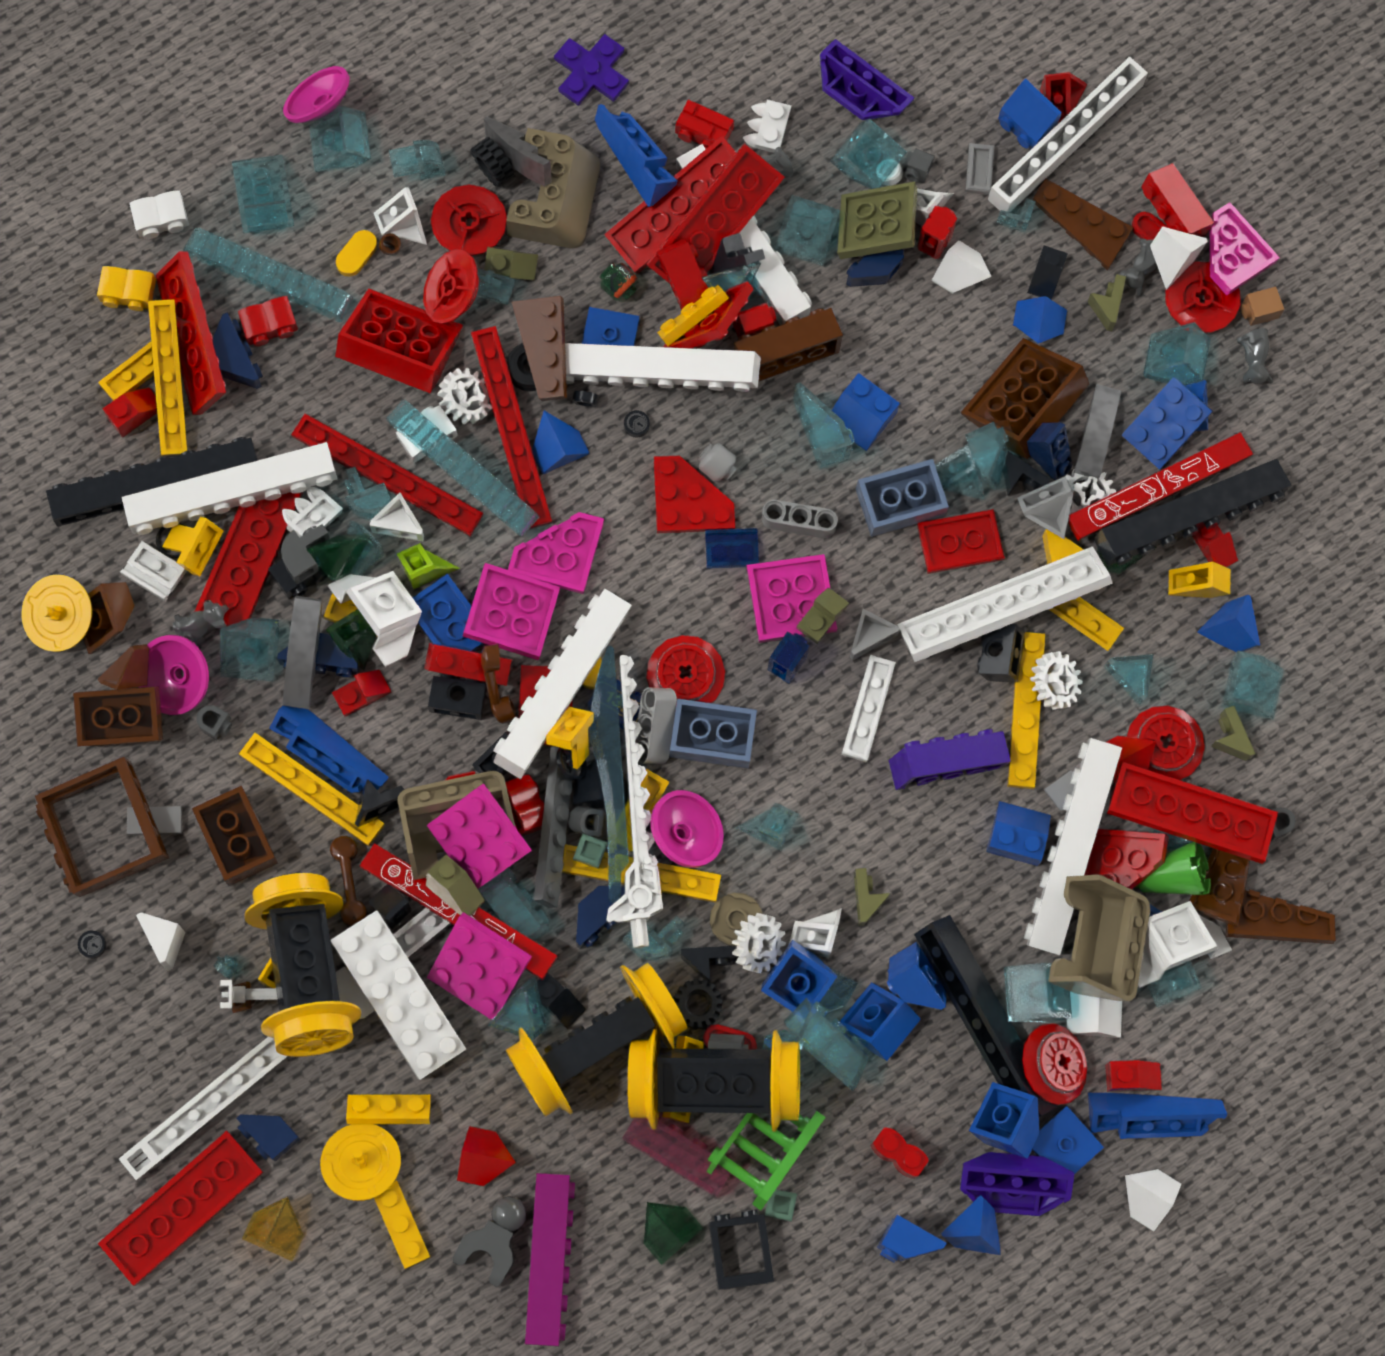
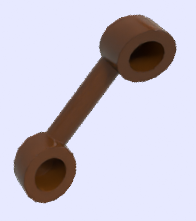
(501, 707)
(344, 851)

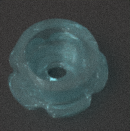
(226, 966)

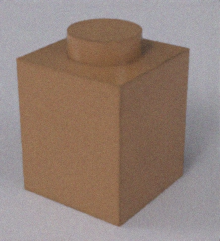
(1262, 306)

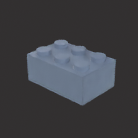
(901, 497)
(713, 733)

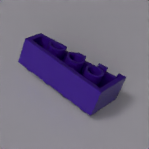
(949, 758)

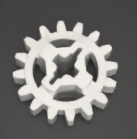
(466, 398)
(1095, 493)
(1056, 680)
(758, 943)

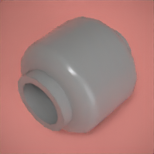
(717, 462)

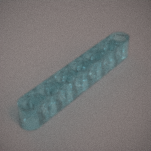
(269, 274)
(462, 467)

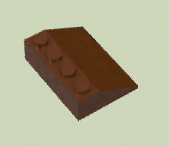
(1027, 391)

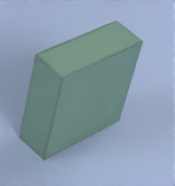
(590, 851)
(781, 1205)

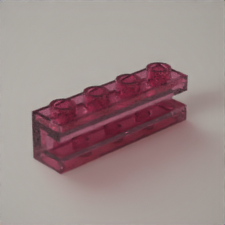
(677, 1153)

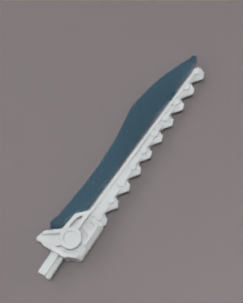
(642, 882)

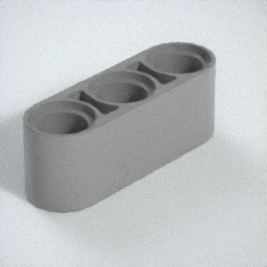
(811, 513)
(657, 722)

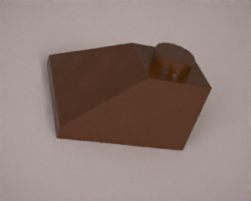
(110, 612)

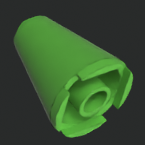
(1181, 873)

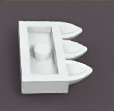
(769, 127)
(321, 511)

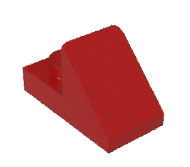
(1216, 546)
(363, 691)

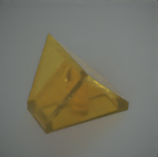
(275, 1229)

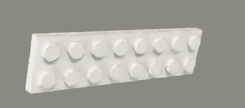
(1004, 604)

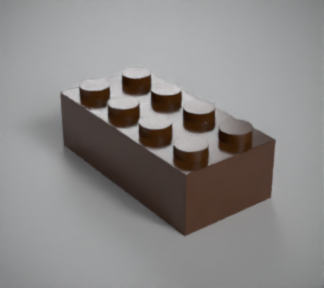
(794, 343)

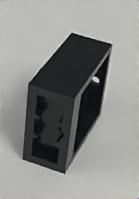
(743, 1280)

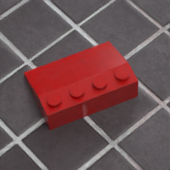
(397, 341)

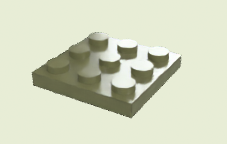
(877, 220)

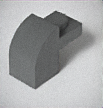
(296, 557)

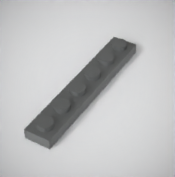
(553, 834)

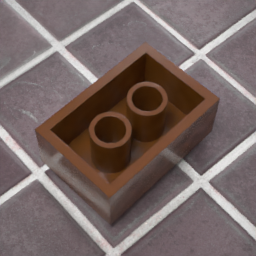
(118, 716)
(234, 836)

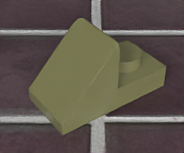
(511, 263)
(1107, 306)
(822, 615)
(1237, 742)
(866, 903)

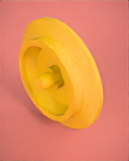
(56, 613)
(360, 1162)

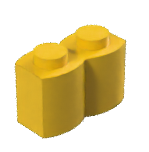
(126, 287)

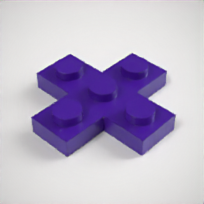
(591, 69)

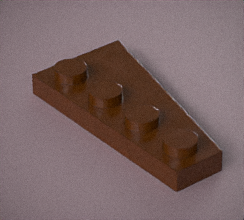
(1089, 225)
(1228, 883)

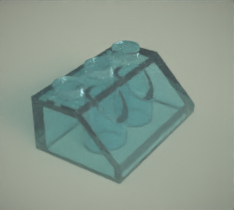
(828, 1042)

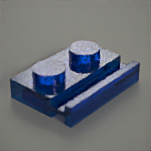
(731, 548)

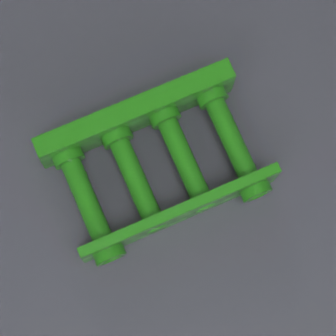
(776, 1167)

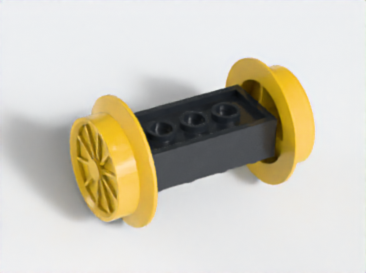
(650, 1009)
(310, 1010)
(713, 1080)

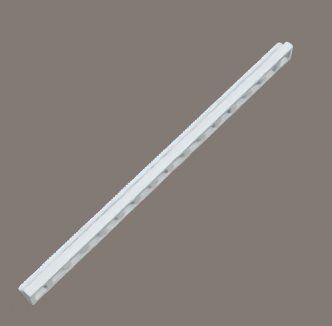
(245, 1072)

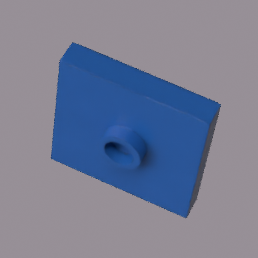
(610, 328)
(1066, 1141)

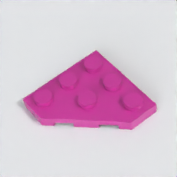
(1236, 250)
(561, 553)

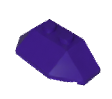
(860, 85)
(1017, 1183)

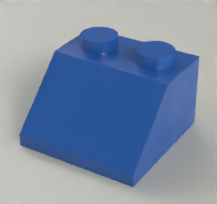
(1028, 115)
(865, 410)
(1019, 833)
(798, 976)
(915, 979)
(880, 1020)
(1007, 1120)
(906, 1241)

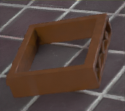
(142, 811)

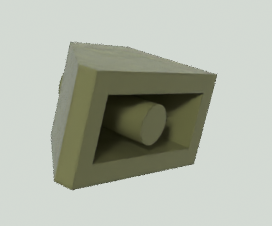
(454, 886)

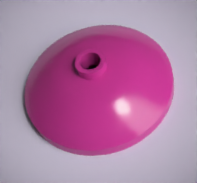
(317, 95)
(166, 659)
(695, 823)

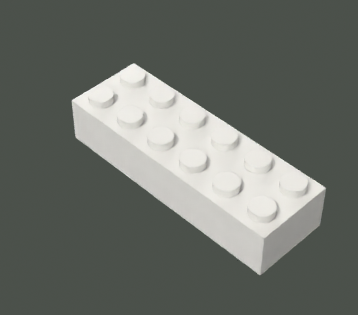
(397, 995)

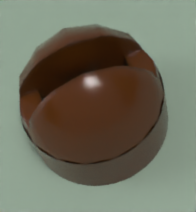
(392, 240)

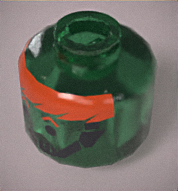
(618, 281)

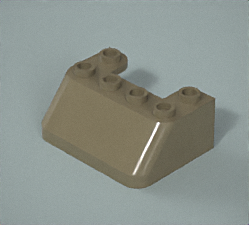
(565, 204)
(426, 802)
(1106, 941)

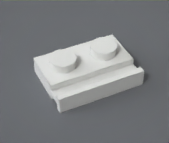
(153, 571)

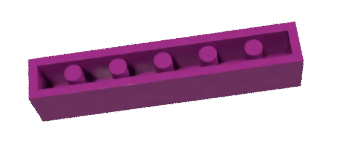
(548, 1260)

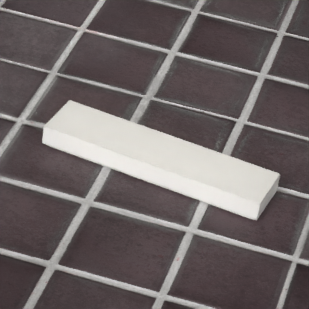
(868, 708)

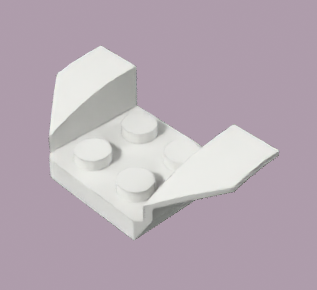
(386, 609)
(1177, 938)

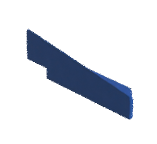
(637, 154)
(325, 749)
(1152, 1115)

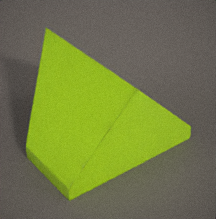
(423, 565)

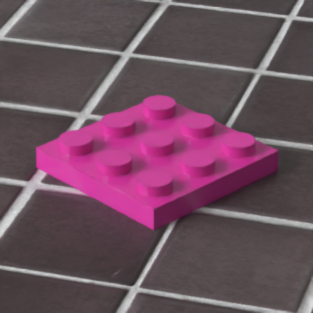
(785, 593)
(511, 611)
(479, 836)
(479, 966)

